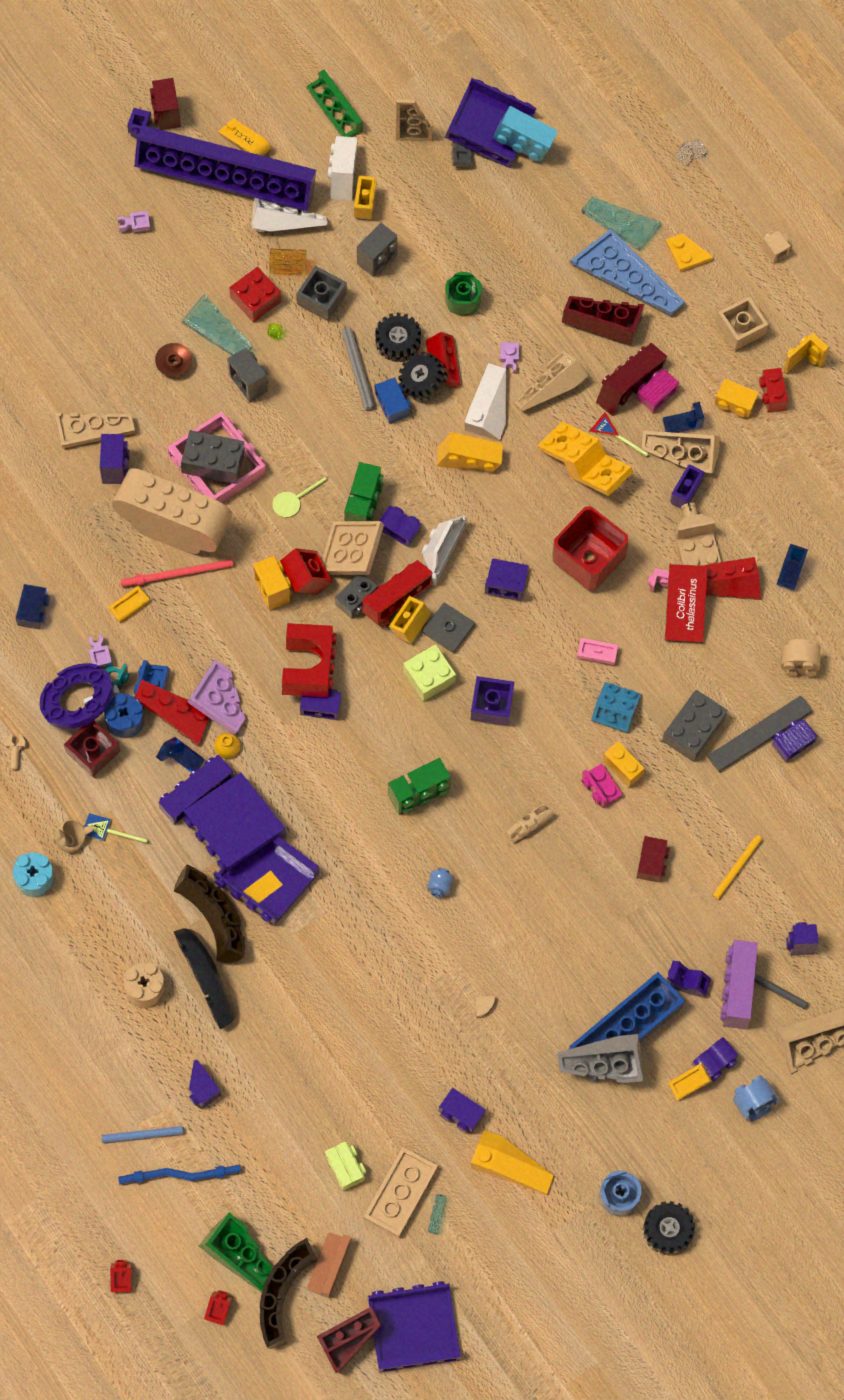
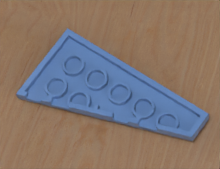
(621, 267)

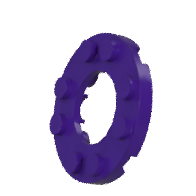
(73, 675)

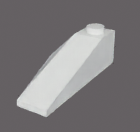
(272, 217)
(488, 406)

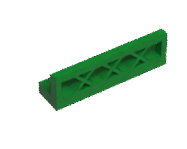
(341, 103)

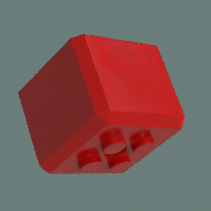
(590, 534)

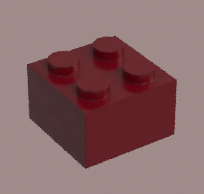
(165, 104)
(92, 748)

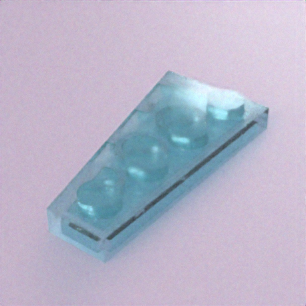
(628, 225)
(212, 325)

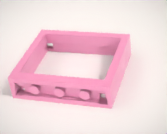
(219, 420)

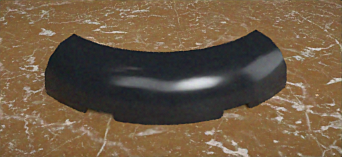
(207, 976)

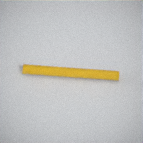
(737, 867)

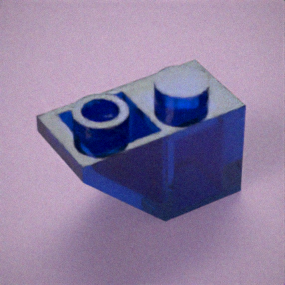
(792, 567)

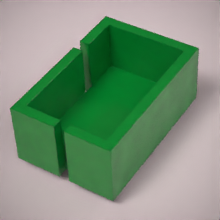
(365, 491)
(426, 783)

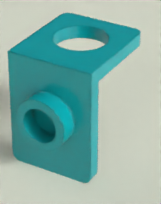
(123, 675)

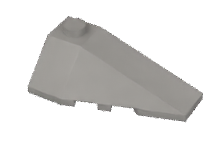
(611, 1058)

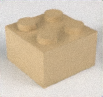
(742, 323)

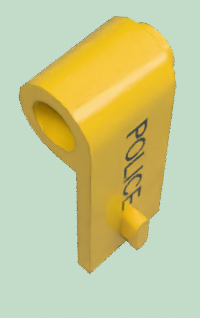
(245, 138)

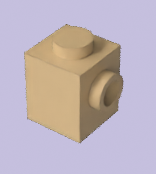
(776, 246)

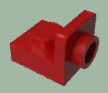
(120, 1276)
(218, 1307)

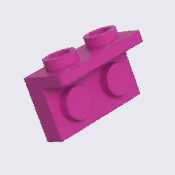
(601, 785)

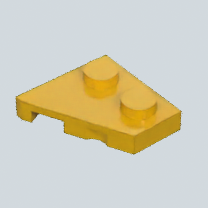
(686, 252)

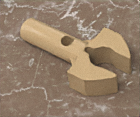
(15, 750)

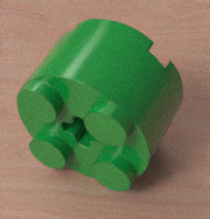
(463, 293)

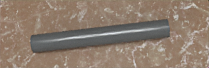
(780, 991)

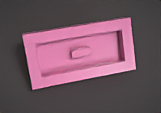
(597, 651)

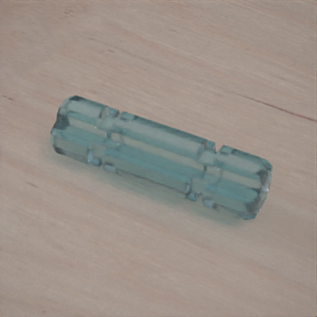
(437, 1213)

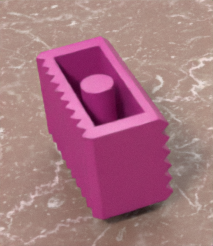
(657, 390)

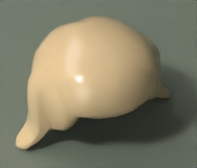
(71, 835)

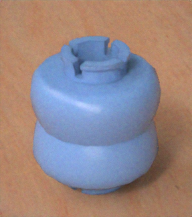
(440, 882)

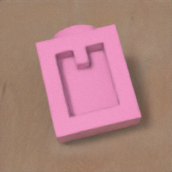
(660, 576)

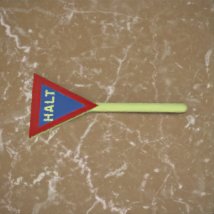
(605, 427)

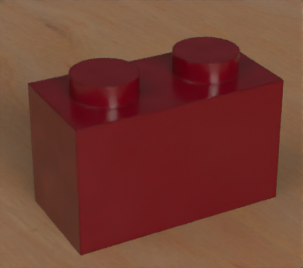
(652, 859)

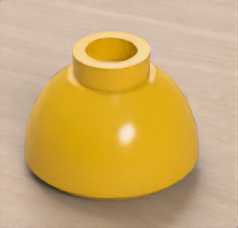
(227, 745)

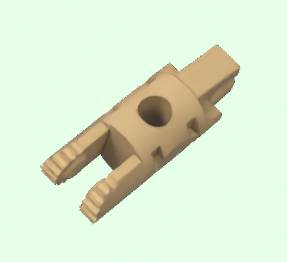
(529, 823)

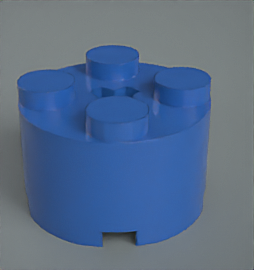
(128, 725)

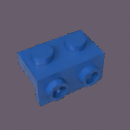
(153, 674)

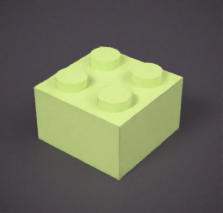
(429, 673)

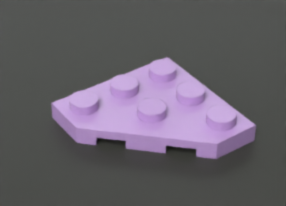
(218, 698)

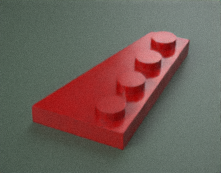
(173, 710)

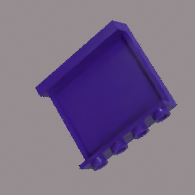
(479, 118)
(233, 822)
(289, 867)
(415, 1327)

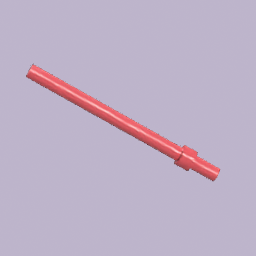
(140, 579)

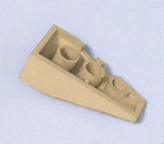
(683, 448)

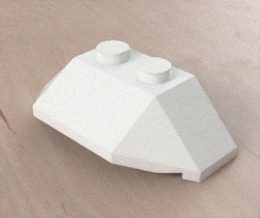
(442, 545)

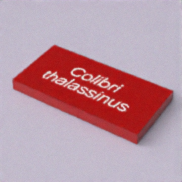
(686, 602)

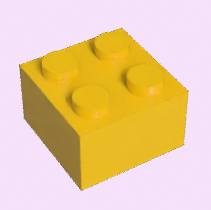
(272, 583)

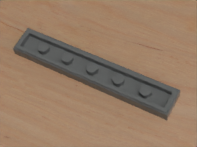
(759, 733)

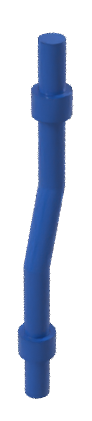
(140, 1176)

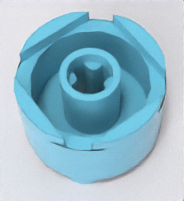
(43, 877)

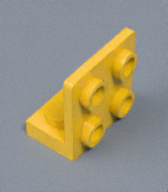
(809, 346)

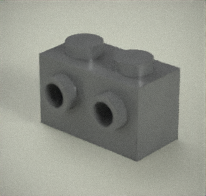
(351, 597)

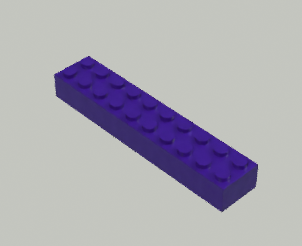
(225, 168)

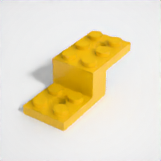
(585, 458)

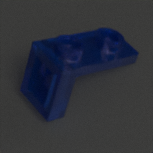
(685, 421)
(181, 753)

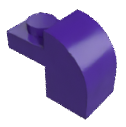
(688, 980)

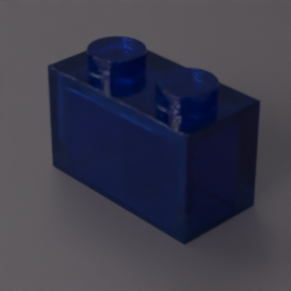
(32, 606)

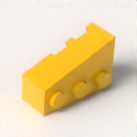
(469, 453)

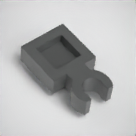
(461, 156)

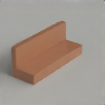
(329, 1264)

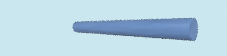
(142, 1134)

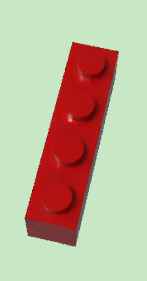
(395, 592)

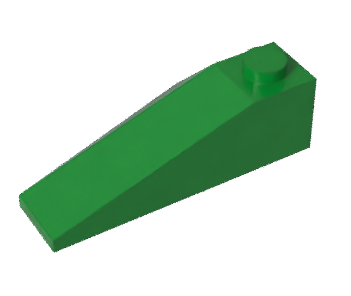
(236, 1250)

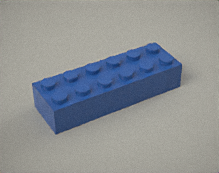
(638, 1014)

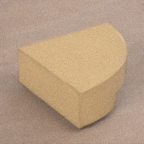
(483, 1005)

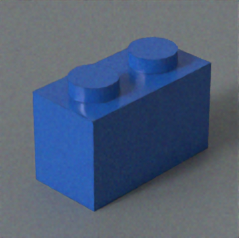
(392, 400)

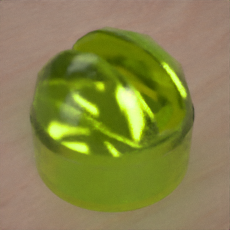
(274, 330)

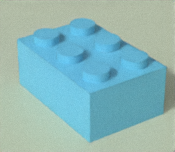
(525, 134)

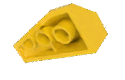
(506, 1161)

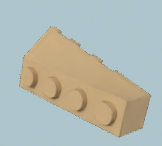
(811, 1038)

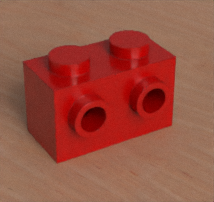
(774, 390)

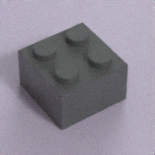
(377, 250)
(321, 293)
(248, 374)

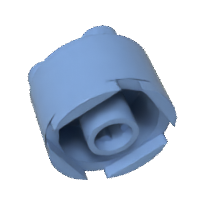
(755, 1099)
(627, 1184)

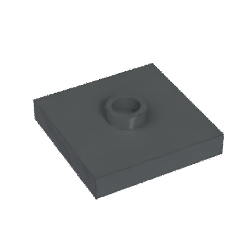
(448, 627)

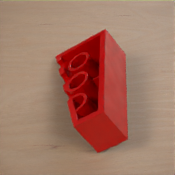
(734, 579)

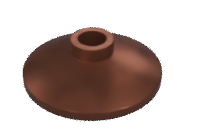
(173, 352)

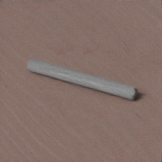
(358, 369)

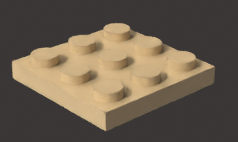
(352, 547)

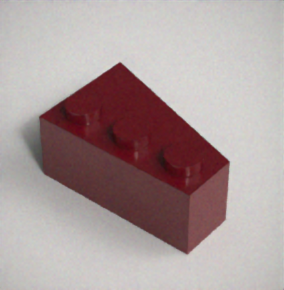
(349, 1337)

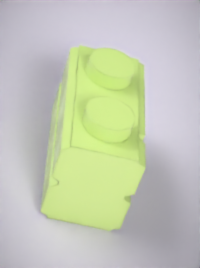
(345, 1165)

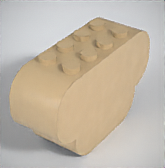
(171, 512)

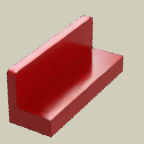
(443, 347)

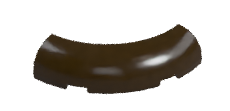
(217, 910)
(276, 1288)

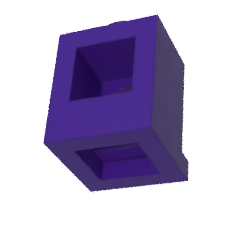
(137, 120)

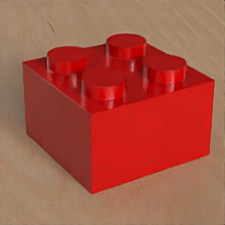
(255, 294)
(306, 571)

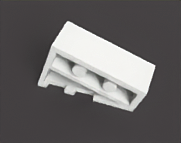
(343, 167)

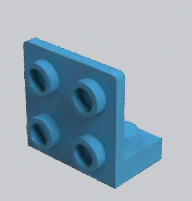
(615, 706)

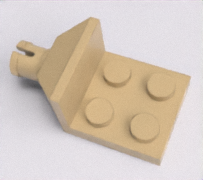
(696, 538)

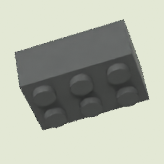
(213, 457)
(694, 725)

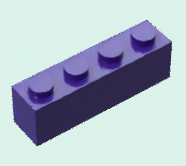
(199, 784)

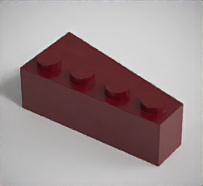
(604, 318)
(629, 377)

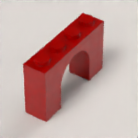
(314, 680)

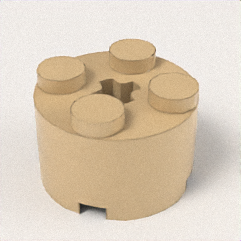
(800, 657)
(152, 977)

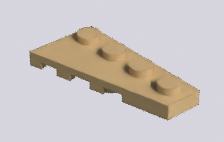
(85, 429)

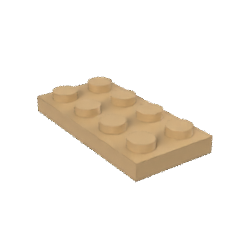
(400, 1192)

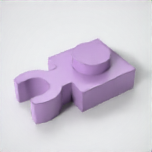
(138, 222)
(509, 354)
(99, 653)

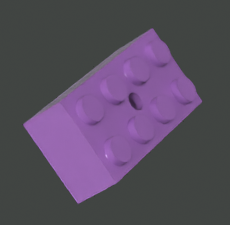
(740, 984)

